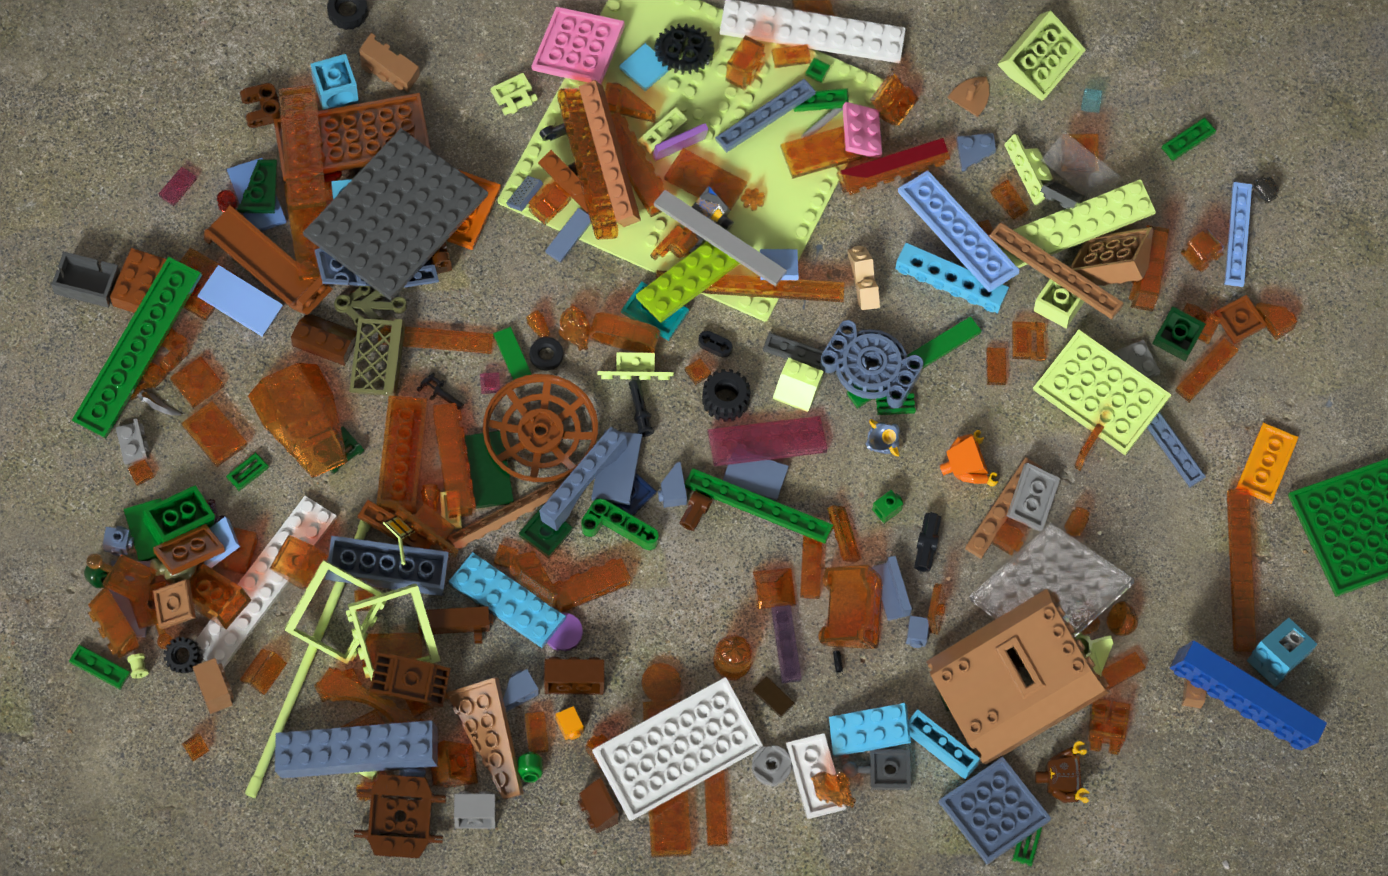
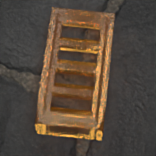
(1000, 198)

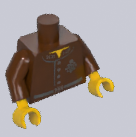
(1064, 775)

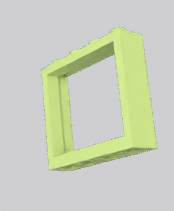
(369, 620)
(433, 656)

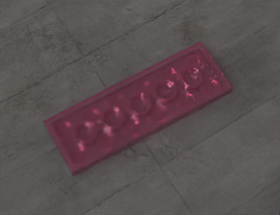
(767, 441)

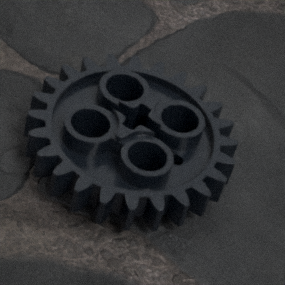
(695, 54)

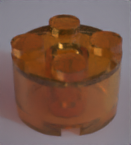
(1202, 250)

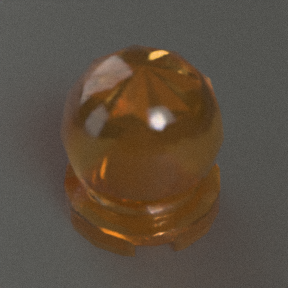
(733, 657)

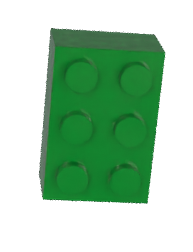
(178, 515)

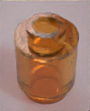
(1077, 521)

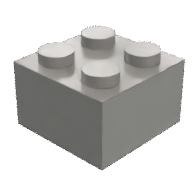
(474, 810)

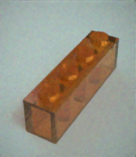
(591, 585)

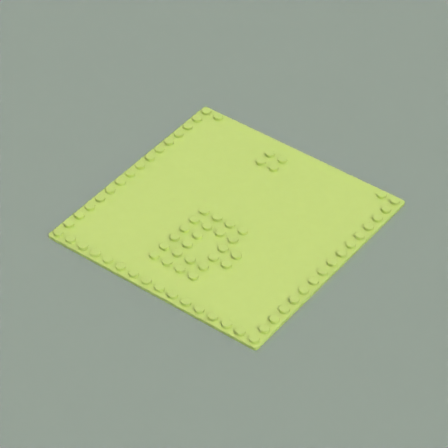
(705, 97)

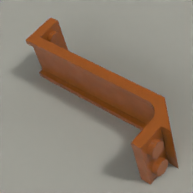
(265, 261)

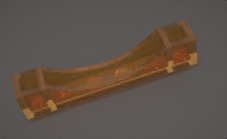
(340, 688)

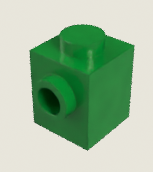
(888, 506)

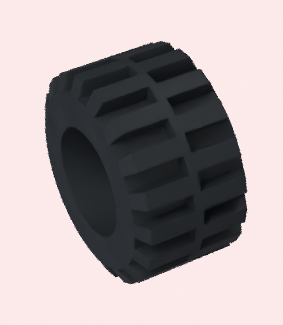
(726, 409)

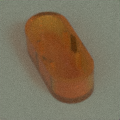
(624, 333)

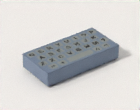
(524, 193)

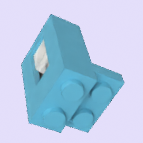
(1281, 651)

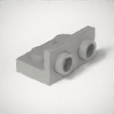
(131, 442)

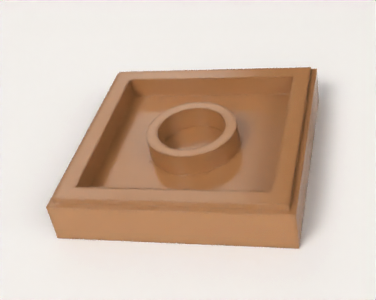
(174, 604)

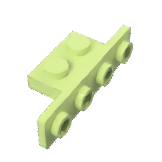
(1030, 167)
(635, 365)

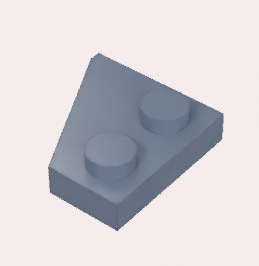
(974, 148)

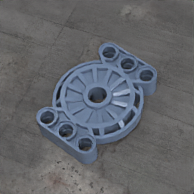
(876, 347)

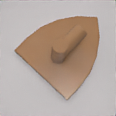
(972, 95)

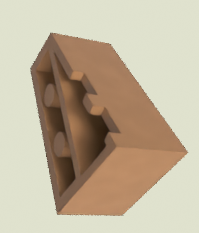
(387, 65)

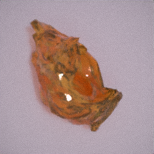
(575, 327)
(833, 788)

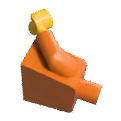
(967, 461)

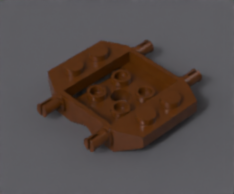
(383, 816)

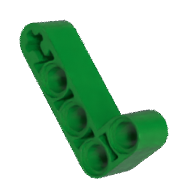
(622, 527)

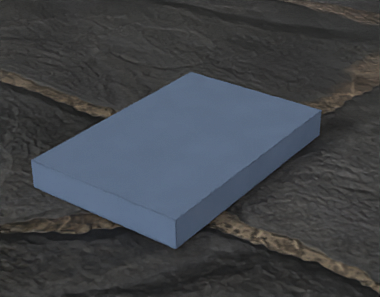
(759, 477)

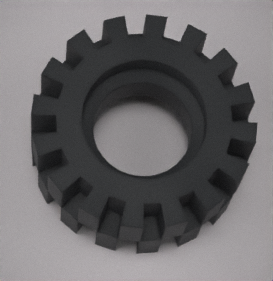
(172, 650)

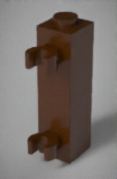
(459, 621)

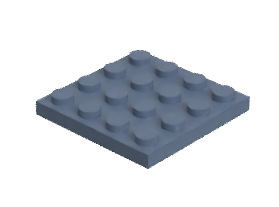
(994, 810)

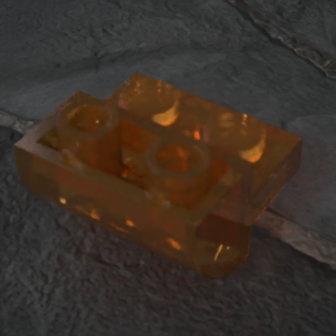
(893, 100)

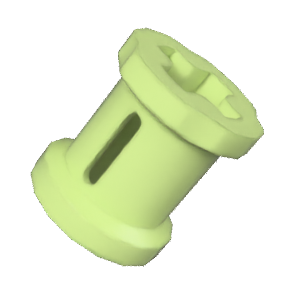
(138, 665)

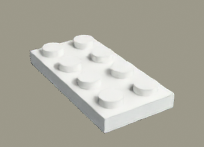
(807, 759)

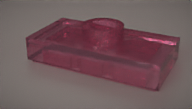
(177, 186)

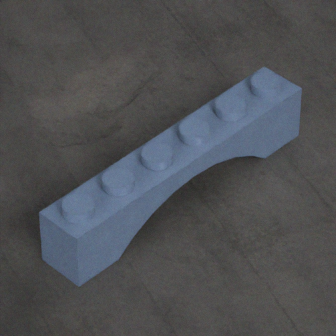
(604, 453)

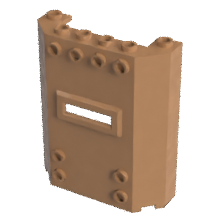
(990, 695)

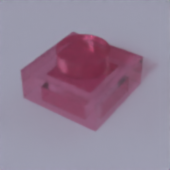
(489, 383)

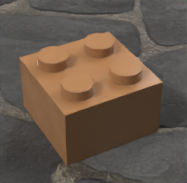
(212, 685)

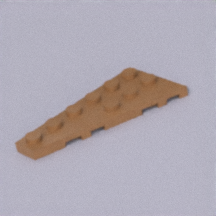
(488, 729)

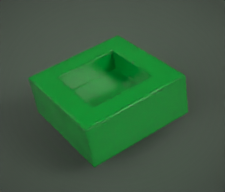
(817, 70)

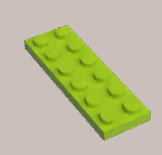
(685, 281)

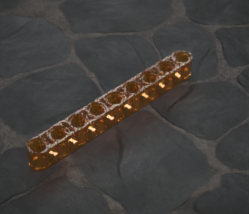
(587, 164)
(1241, 570)

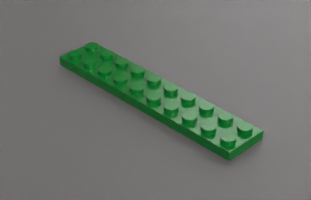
(137, 347)

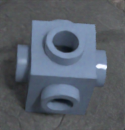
(117, 540)

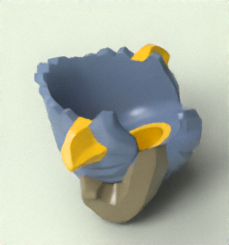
(884, 438)

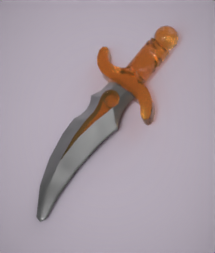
(152, 400)

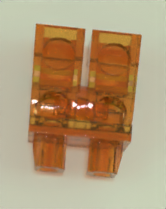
(1104, 731)

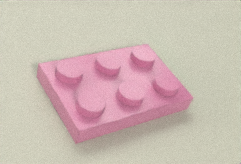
(862, 130)

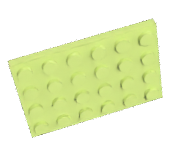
(1102, 389)

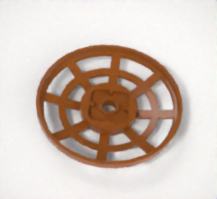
(539, 418)

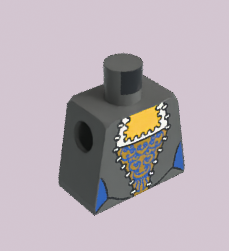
(713, 208)

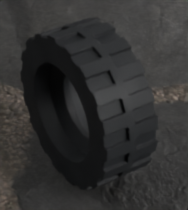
(347, 22)

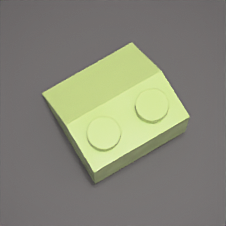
(798, 384)

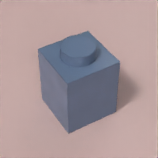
(917, 631)

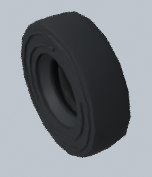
(546, 342)

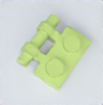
(511, 89)

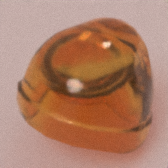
(1122, 619)

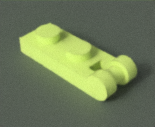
(663, 129)

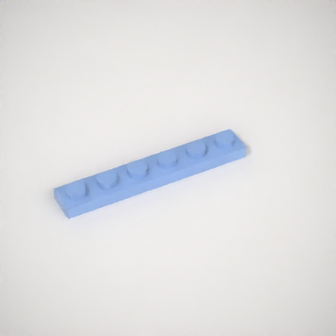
(1238, 234)

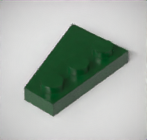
(261, 190)

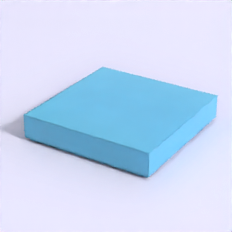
(643, 67)

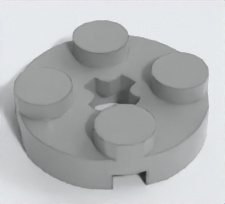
(774, 776)

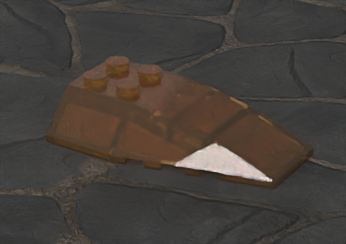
(301, 416)

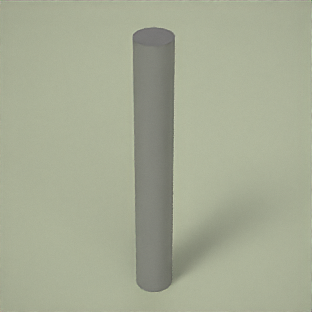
(823, 121)

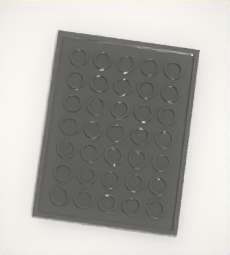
(395, 214)

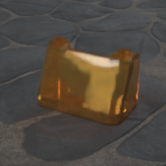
(853, 607)

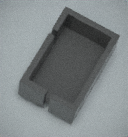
(84, 280)

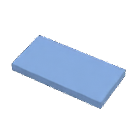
(240, 300)

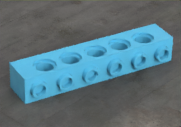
(947, 269)

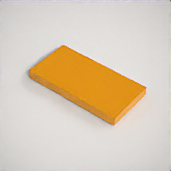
(1267, 462)

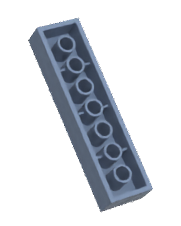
(356, 749)

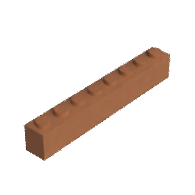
(609, 153)

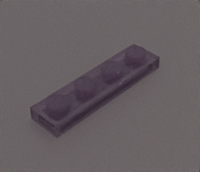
(786, 644)

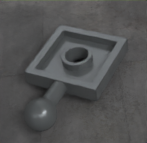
(878, 777)

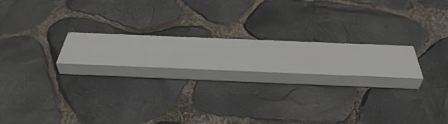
(720, 237)

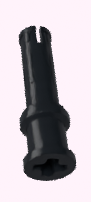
(642, 416)

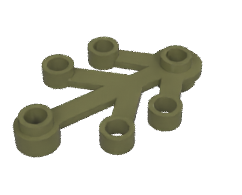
(367, 304)

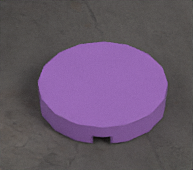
(567, 635)

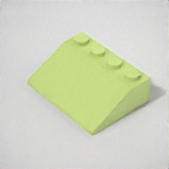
(1042, 55)

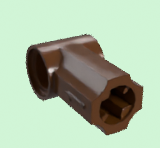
(697, 506)

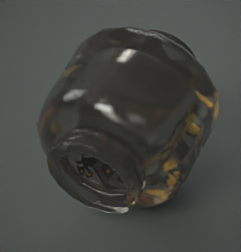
(1265, 189)

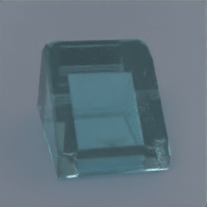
(1091, 100)

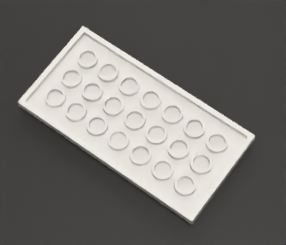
(677, 748)

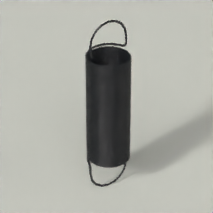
(837, 661)

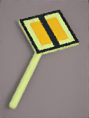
(401, 530)

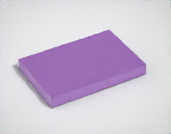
(680, 141)

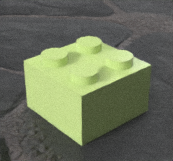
(1057, 304)

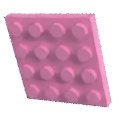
(578, 45)

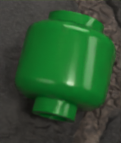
(530, 767)

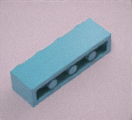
(942, 745)

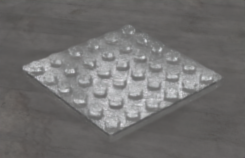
(1061, 564)

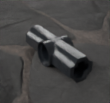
(927, 542)

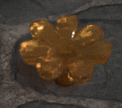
(752, 198)

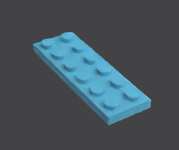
(507, 600)

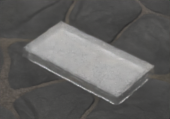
(1080, 167)

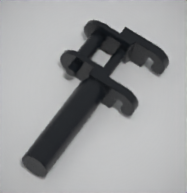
(438, 391)

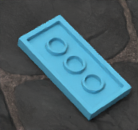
(869, 729)

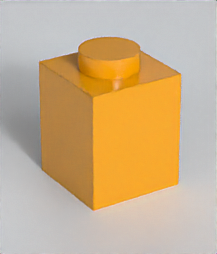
(569, 723)

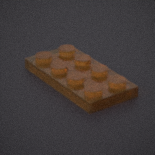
(817, 152)
(696, 174)

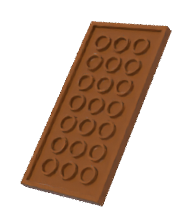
(359, 131)

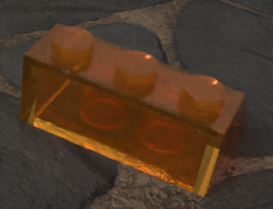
(112, 624)

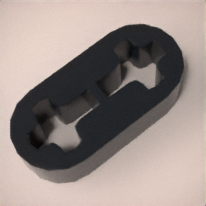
(715, 344)

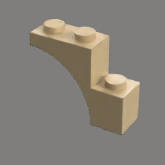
(863, 273)

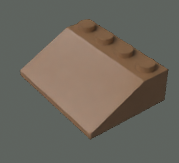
(1115, 257)

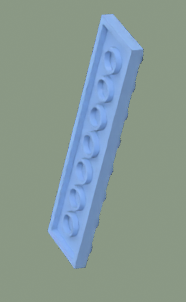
(958, 231)

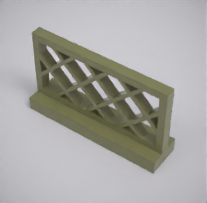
(393, 362)

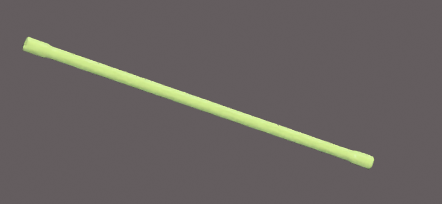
(257, 779)

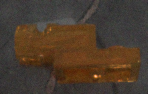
(679, 242)

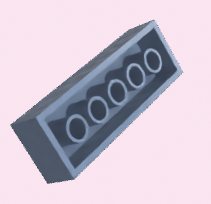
(382, 567)

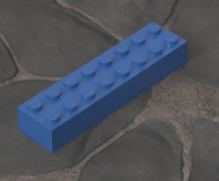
(1247, 695)

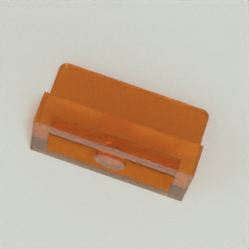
(263, 671)

